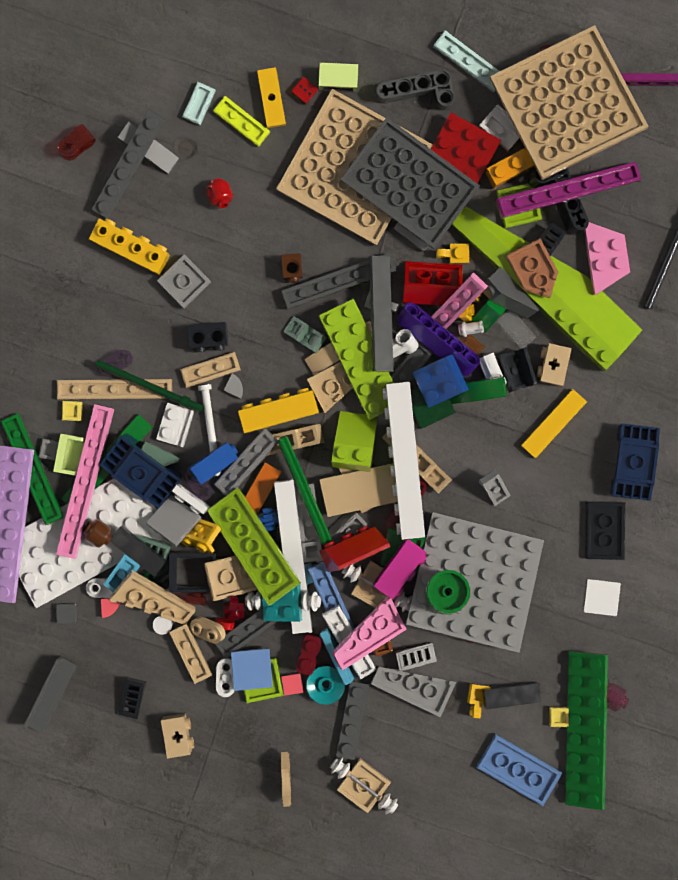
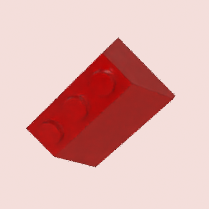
(430, 282)
(353, 548)

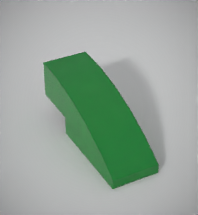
(482, 390)

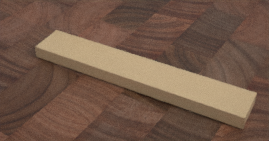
(108, 389)

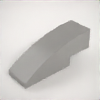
(156, 154)

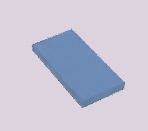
(519, 769)

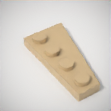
(330, 385)
(146, 595)

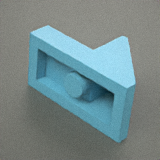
(120, 572)

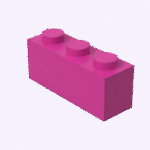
(400, 569)

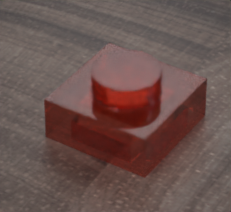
(196, 598)

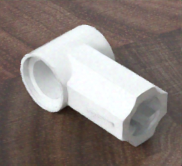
(404, 343)
(490, 366)

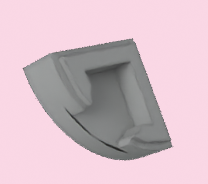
(234, 386)

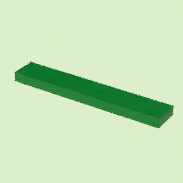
(137, 429)
(39, 483)

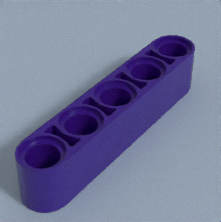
(437, 337)

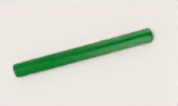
(304, 490)

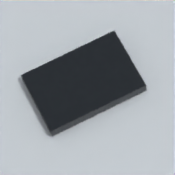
(605, 530)

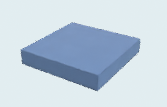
(251, 669)

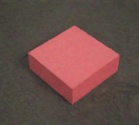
(292, 684)

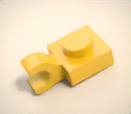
(456, 253)
(475, 698)

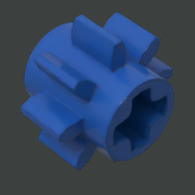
(269, 518)

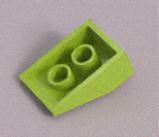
(354, 442)

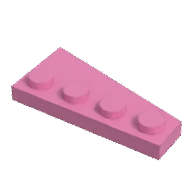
(370, 634)

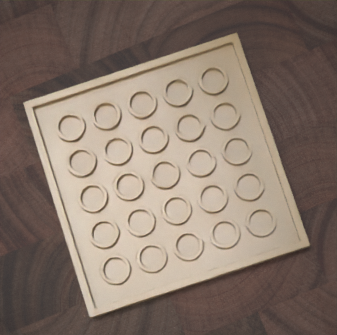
(568, 102)
(323, 159)

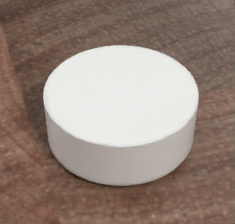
(162, 625)

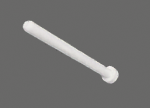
(209, 417)

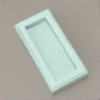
(199, 103)

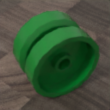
(456, 585)

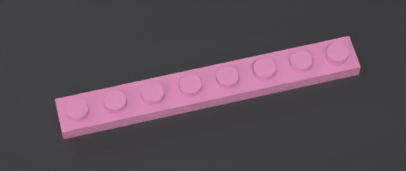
(85, 481)

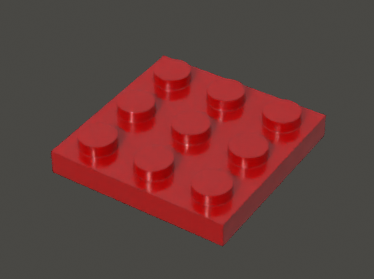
(465, 146)

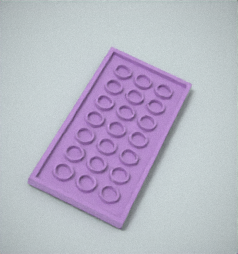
(14, 494)

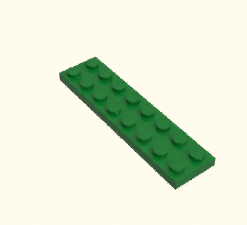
(586, 730)

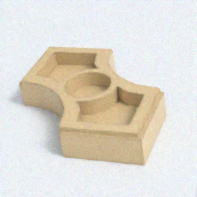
(286, 784)

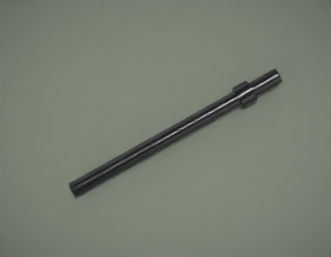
(662, 272)

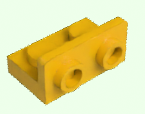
(202, 536)

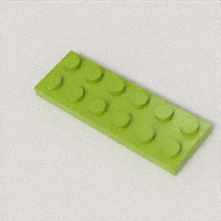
(354, 349)
(254, 546)

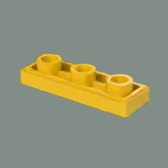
(270, 87)

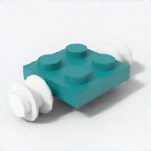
(286, 608)

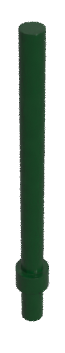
(183, 401)

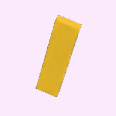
(553, 423)

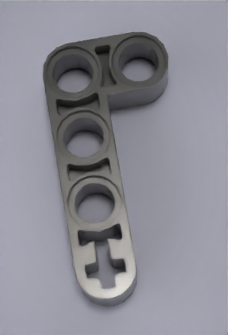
(415, 91)

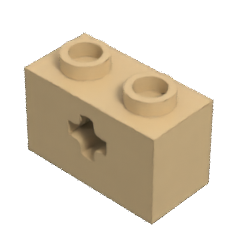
(561, 357)
(174, 746)

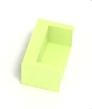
(338, 75)
(68, 454)

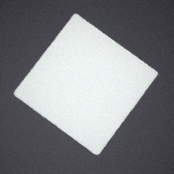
(602, 597)

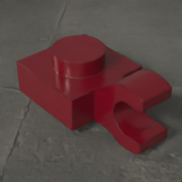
(234, 610)

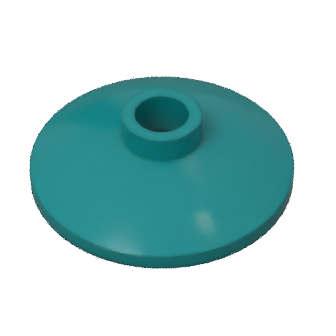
(322, 694)

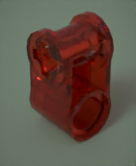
(78, 140)

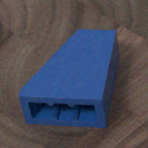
(213, 462)

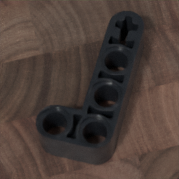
(565, 213)

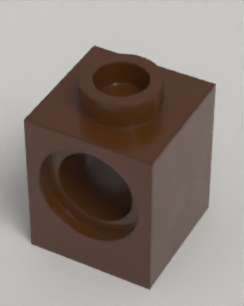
(288, 259)

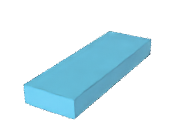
(330, 644)

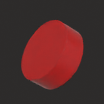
(226, 623)

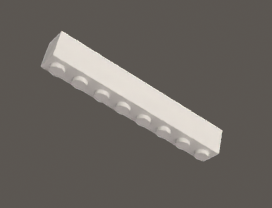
(404, 459)

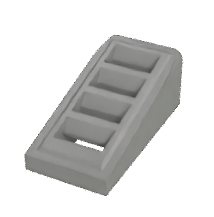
(417, 663)

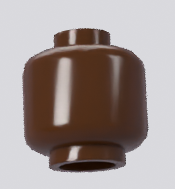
(97, 533)

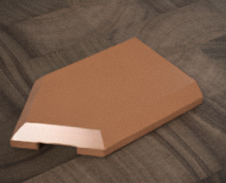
(534, 268)

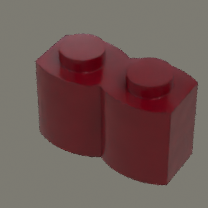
(309, 650)

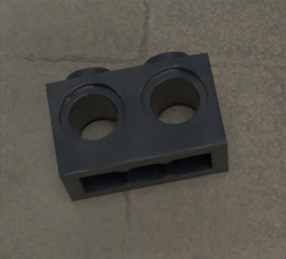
(208, 331)

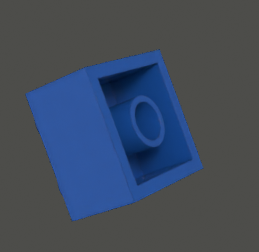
(440, 381)

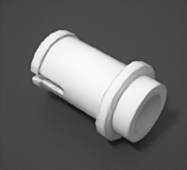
(470, 328)

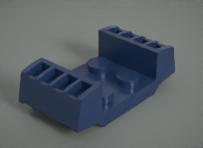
(635, 462)
(140, 471)

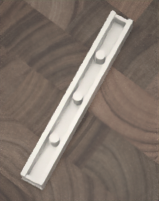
(291, 542)

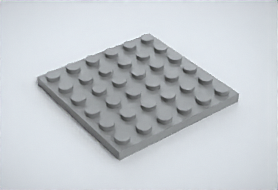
(500, 578)

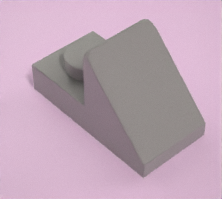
(494, 487)

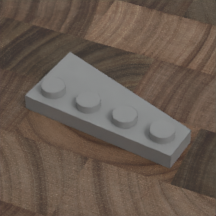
(422, 691)

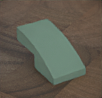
(305, 334)

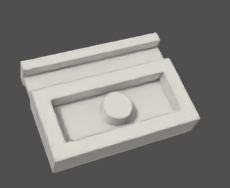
(500, 126)
(175, 425)
(197, 504)

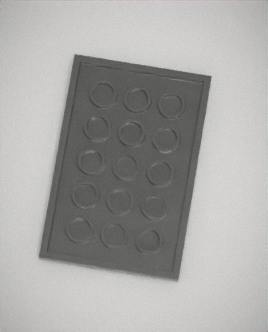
(410, 183)

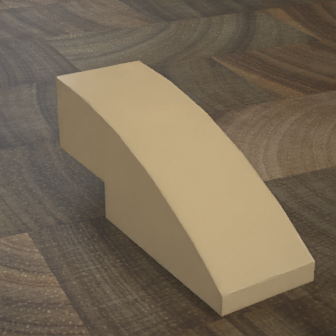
(300, 437)

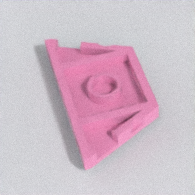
(606, 256)

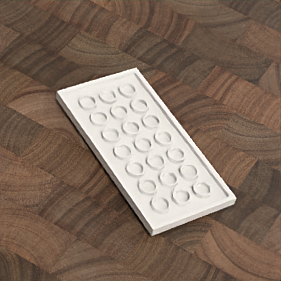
(50, 574)

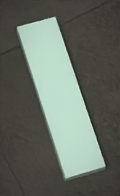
(466, 59)

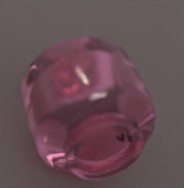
(616, 697)

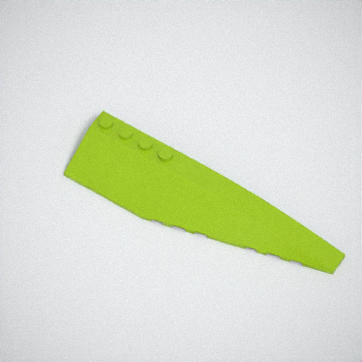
(585, 319)

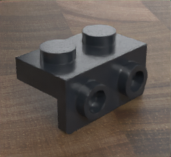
(517, 369)

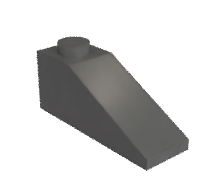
(508, 294)

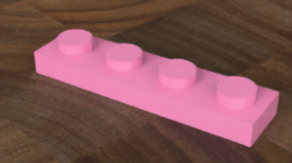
(459, 301)

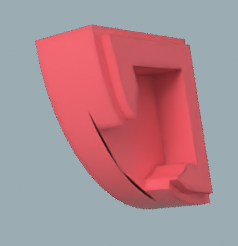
(108, 607)

